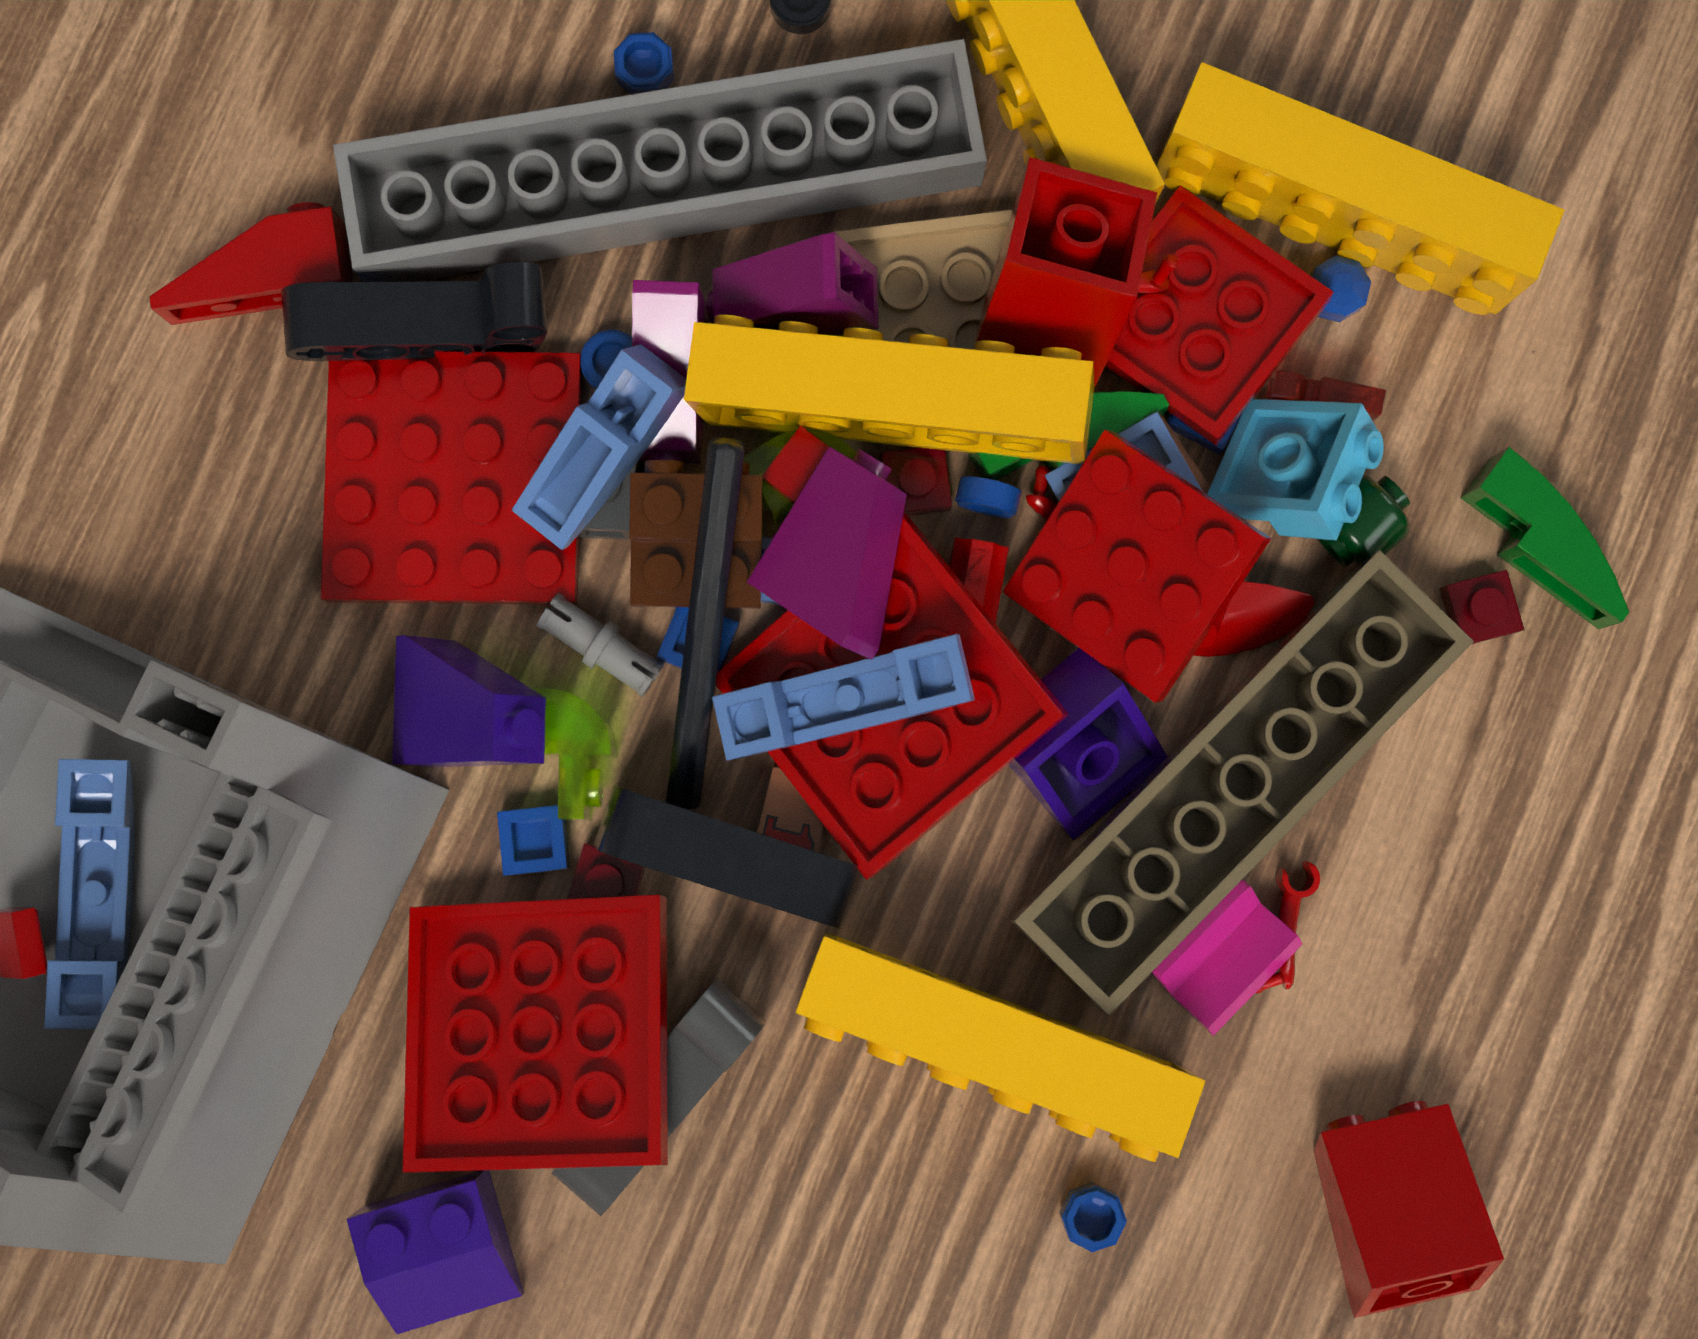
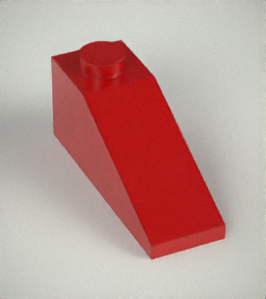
(256, 265)

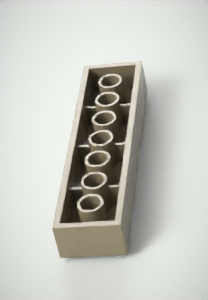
(1240, 781)

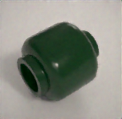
(1378, 526)

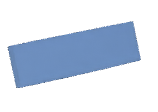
(600, 445)

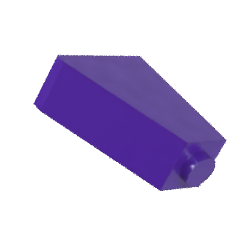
(461, 709)

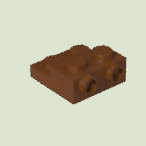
(665, 533)

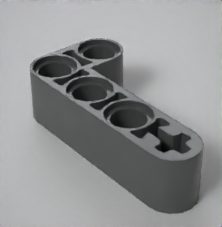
(697, 1055)

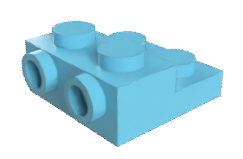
(1298, 465)

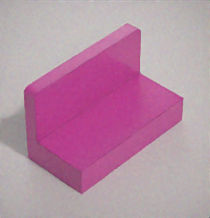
(1226, 958)

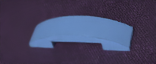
(844, 698)
(93, 891)

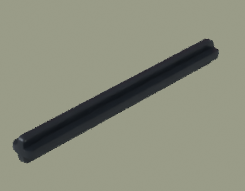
(705, 621)

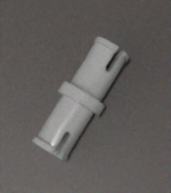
(600, 644)

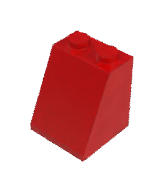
(1068, 263)
(1404, 1208)

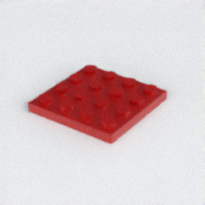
(428, 477)
(902, 778)
(537, 1035)

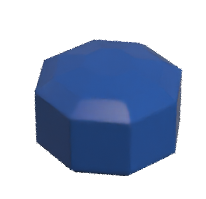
(643, 63)
(1349, 286)
(1092, 1217)

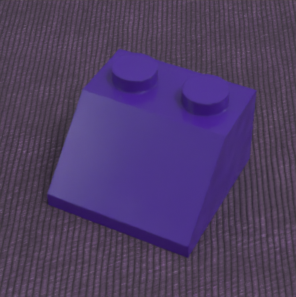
(1093, 752)
(435, 1252)

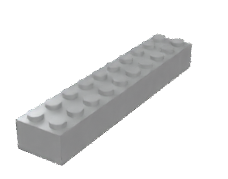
(661, 164)

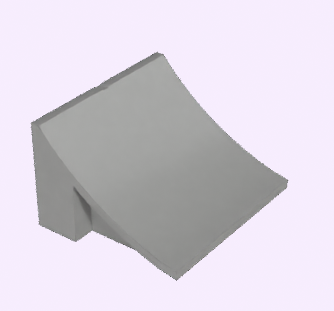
(251, 922)

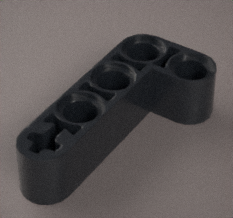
(416, 318)
(725, 857)

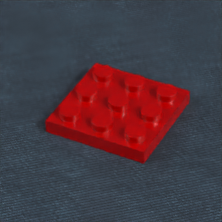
(1220, 322)
(1135, 565)

